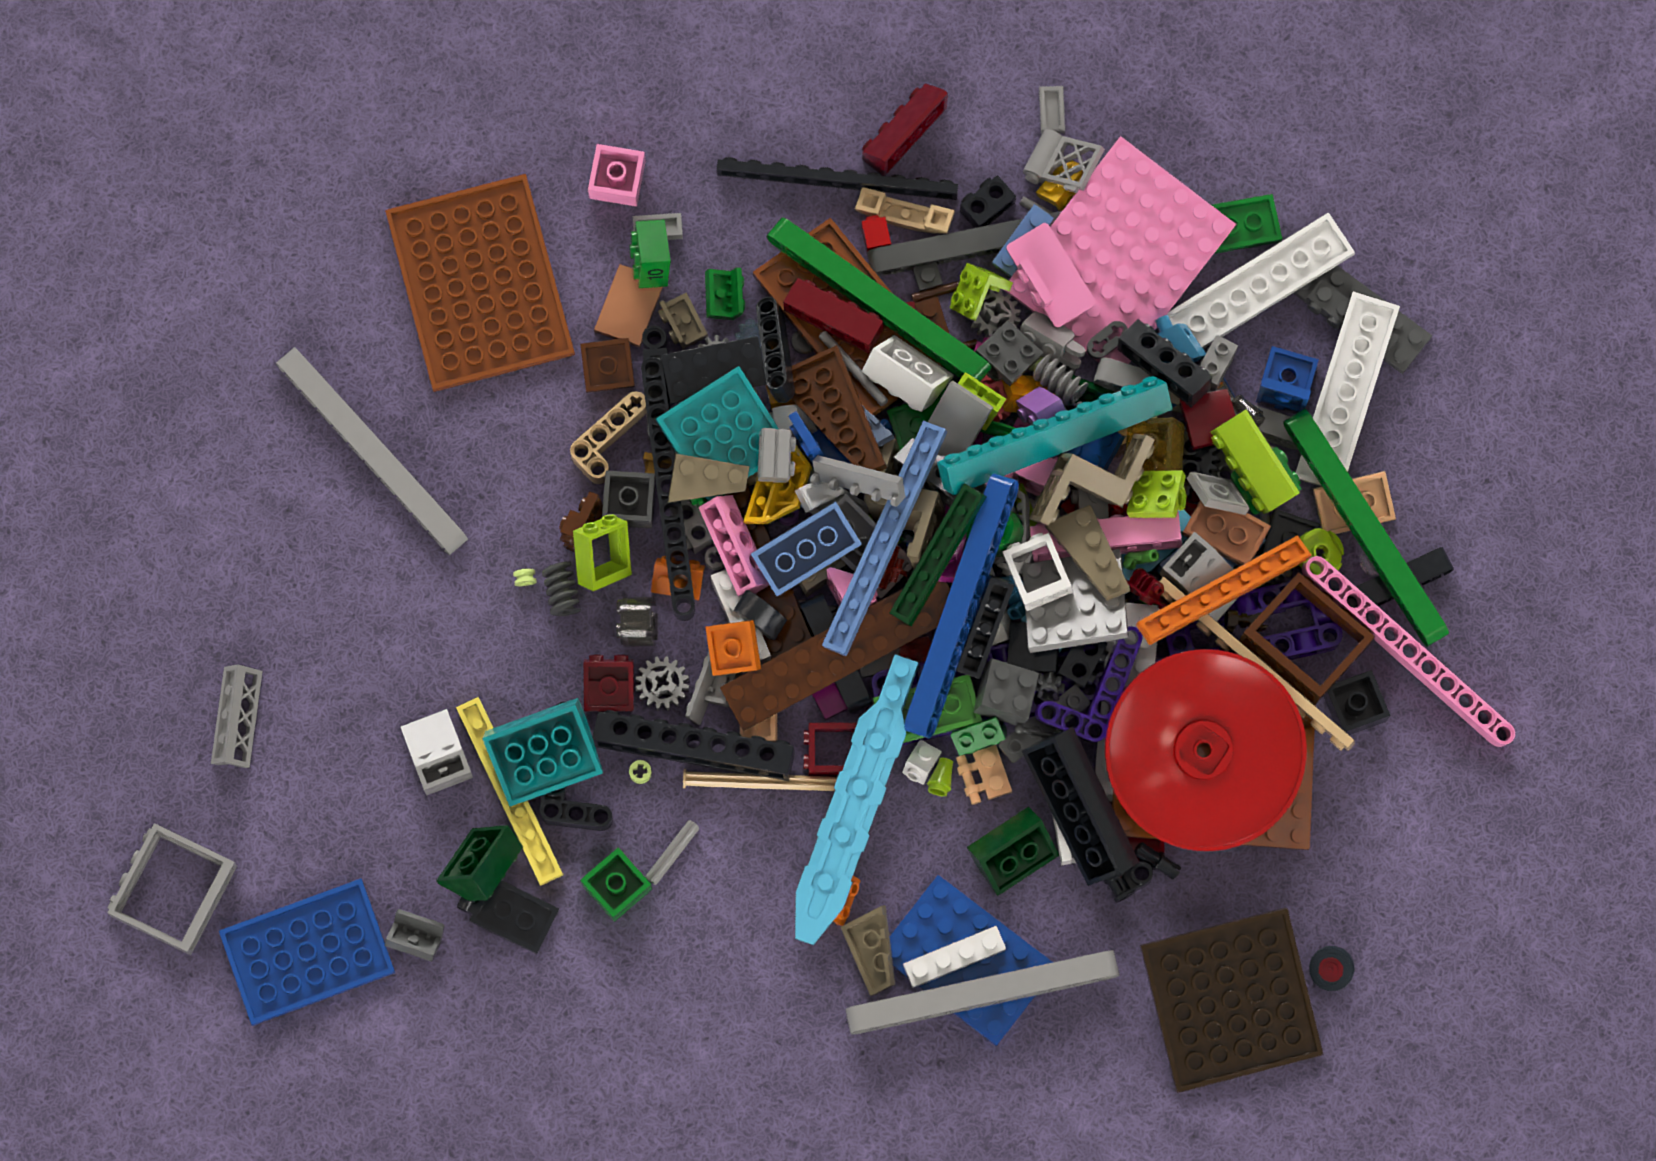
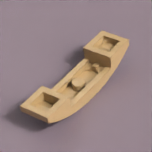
(905, 214)

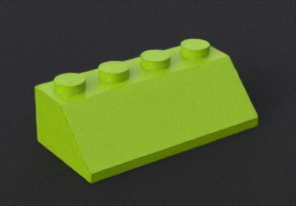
(1254, 462)

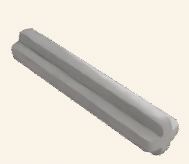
(672, 852)

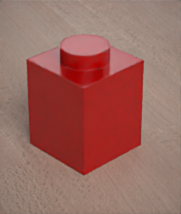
(875, 232)

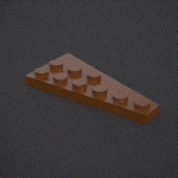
(833, 405)

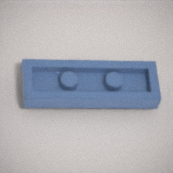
(1034, 218)

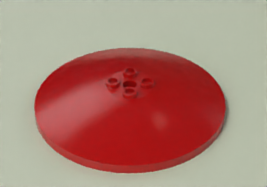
(1252, 759)

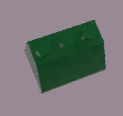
(1013, 850)
(481, 862)

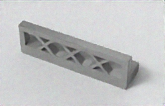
(229, 710)

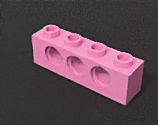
(733, 543)

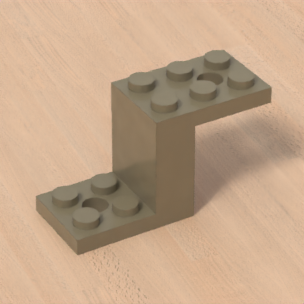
(1108, 487)
(925, 516)

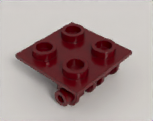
(1147, 588)

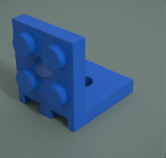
(1285, 394)
(814, 443)

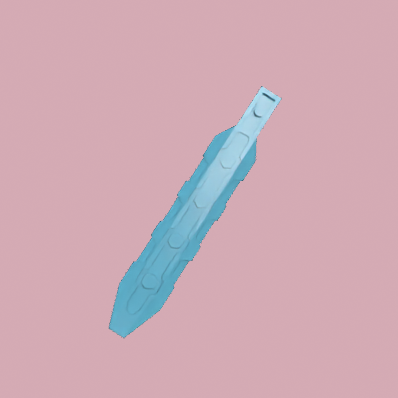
(853, 806)

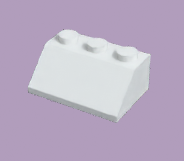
(906, 373)

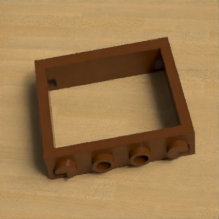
(1286, 668)

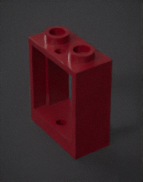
(809, 739)

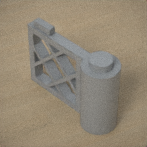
(1049, 156)

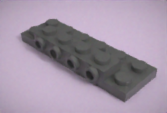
(1331, 297)

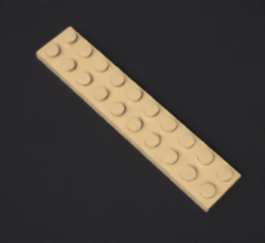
(1228, 642)

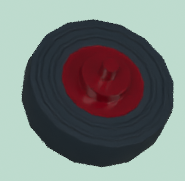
(1331, 968)

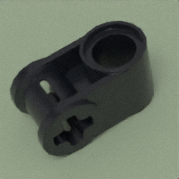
(1128, 882)

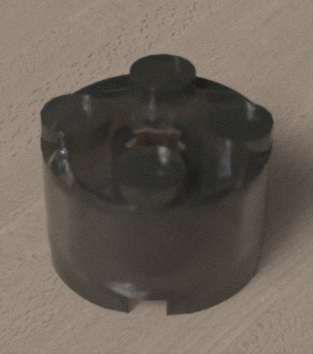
(637, 621)

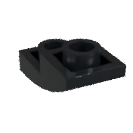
(765, 616)

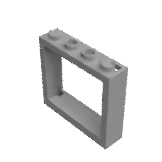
(212, 898)

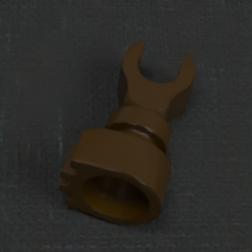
(1232, 619)

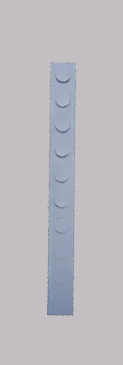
(884, 540)

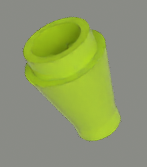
(941, 778)

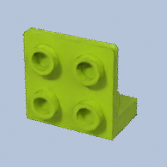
(973, 289)

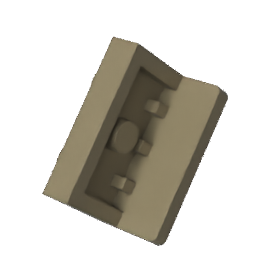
(684, 321)

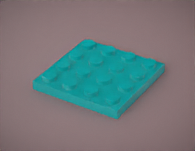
(719, 422)

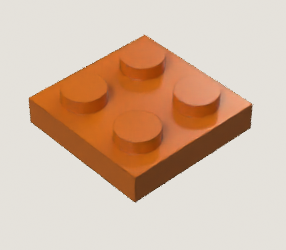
(733, 647)

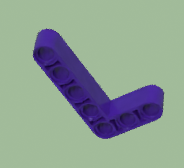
(1101, 694)

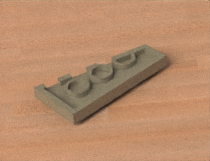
(1087, 545)

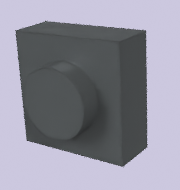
(927, 276)

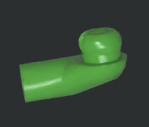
(1139, 557)

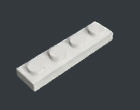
(954, 957)

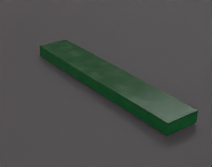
(937, 554)

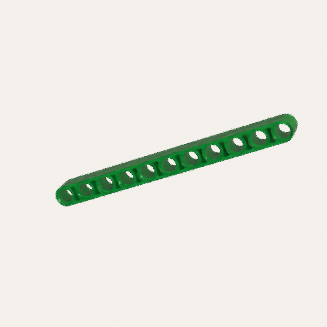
(878, 300)
(1366, 528)

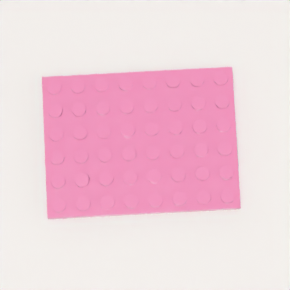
(1134, 243)

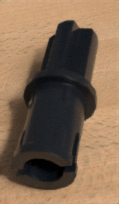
(1157, 860)

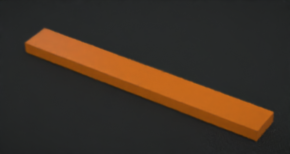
(1223, 590)

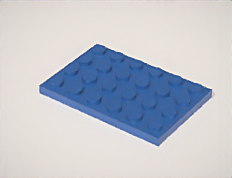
(945, 917)
(306, 952)

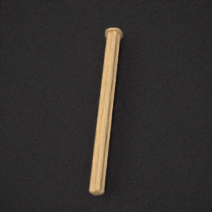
(739, 780)

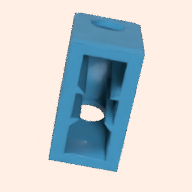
(1180, 337)

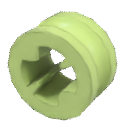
(524, 577)
(634, 766)

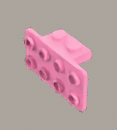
(1050, 275)

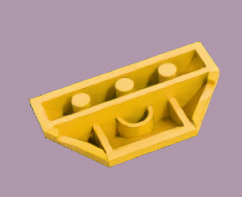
(776, 499)

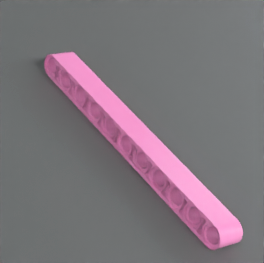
(1420, 654)

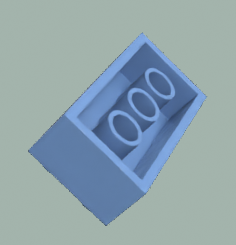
(806, 548)

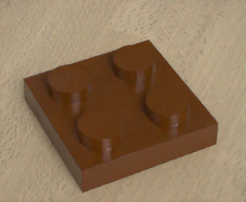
(607, 365)

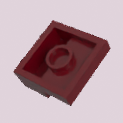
(608, 683)

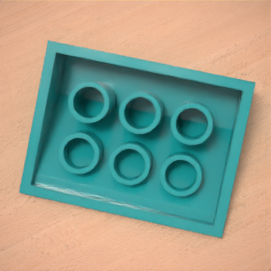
(543, 752)

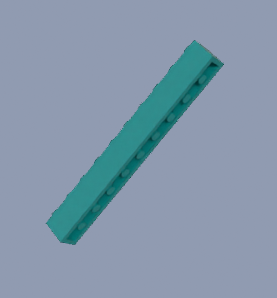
(1055, 435)

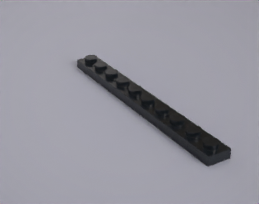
(829, 178)

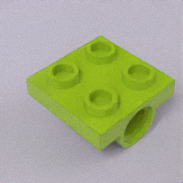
(1158, 495)

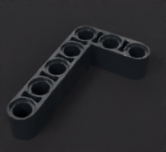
(565, 808)

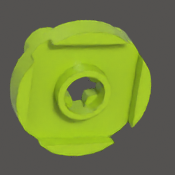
(1324, 540)

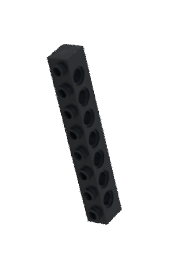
(777, 768)

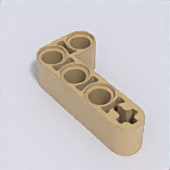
(612, 433)

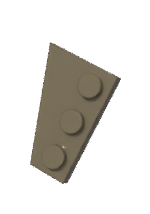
(704, 478)
(871, 949)

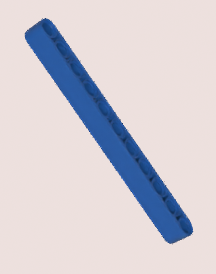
(961, 606)

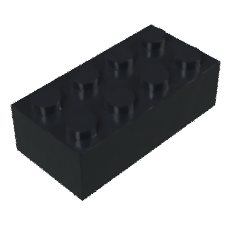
(698, 367)

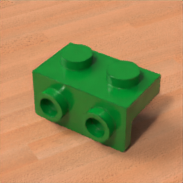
(724, 293)
(979, 735)

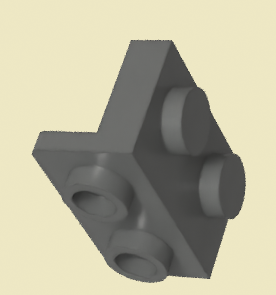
(415, 935)

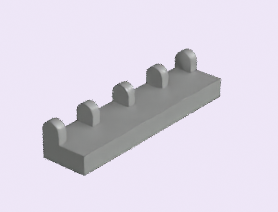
(858, 480)

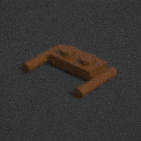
(929, 306)

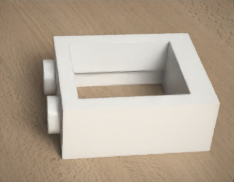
(1047, 593)

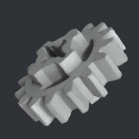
(1003, 311)
(652, 676)

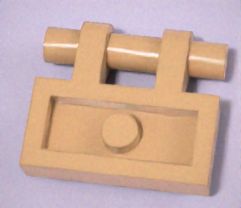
(991, 772)

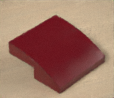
(1207, 415)

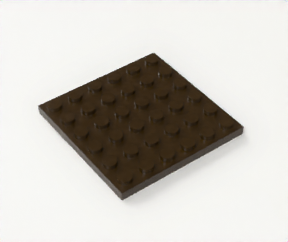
(1231, 999)

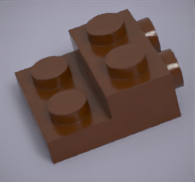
(590, 511)

